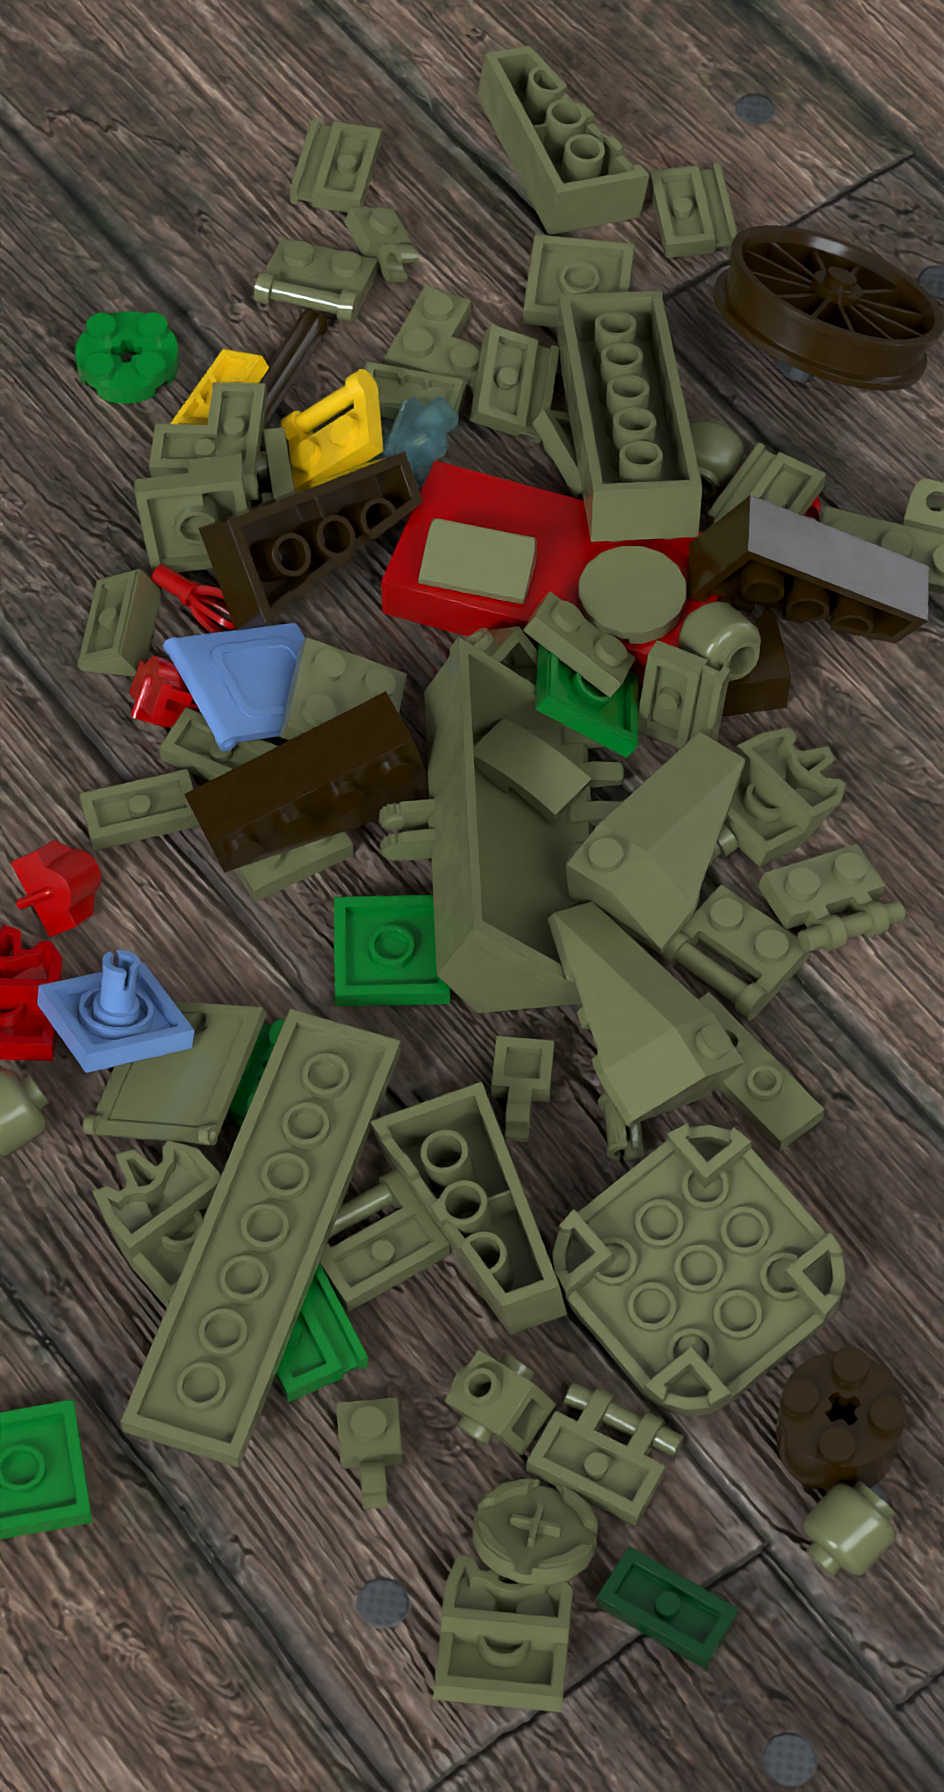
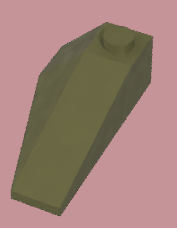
(657, 845)

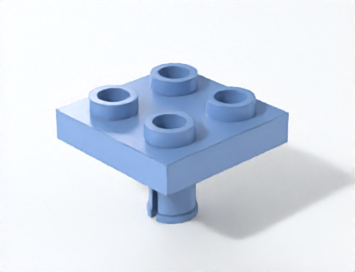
(115, 1014)

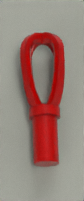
(192, 596)

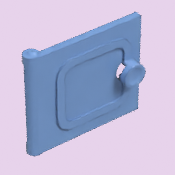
(239, 678)

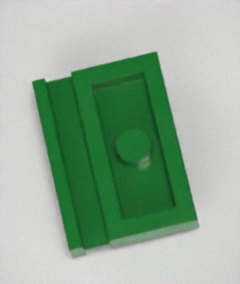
(320, 1345)

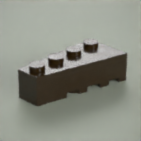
(294, 540)
(808, 572)
(311, 786)

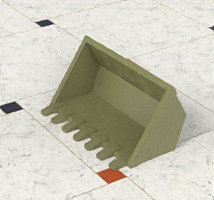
(491, 851)

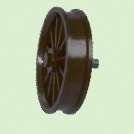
(828, 308)

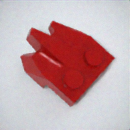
(23, 1025)

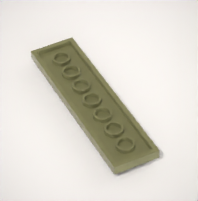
(261, 1239)

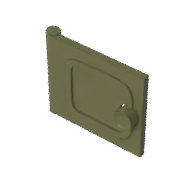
(185, 1091)

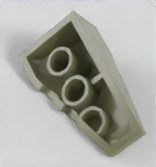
(649, 1031)

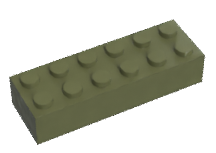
(628, 417)

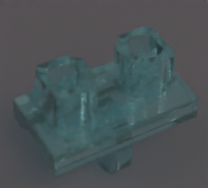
(420, 434)

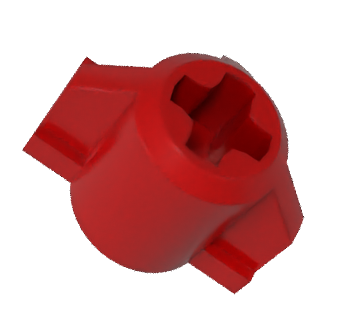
(159, 693)
(58, 885)

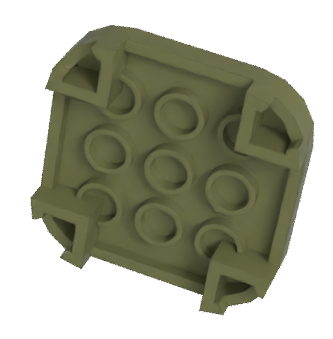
(698, 1270)

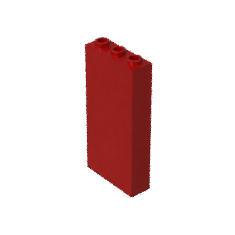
(520, 509)

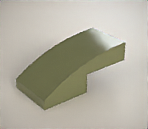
(529, 766)

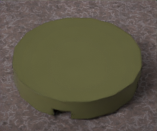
(632, 593)
(535, 1532)

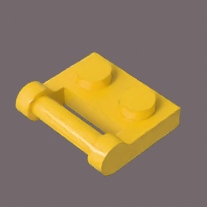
(342, 443)

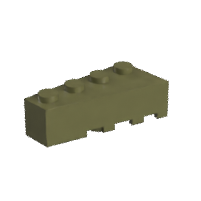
(557, 151)
(470, 1188)

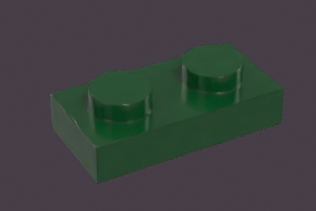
(667, 1607)

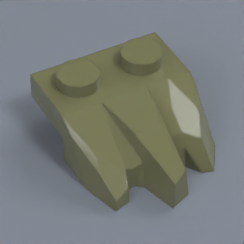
(781, 795)
(159, 1211)
(502, 1640)

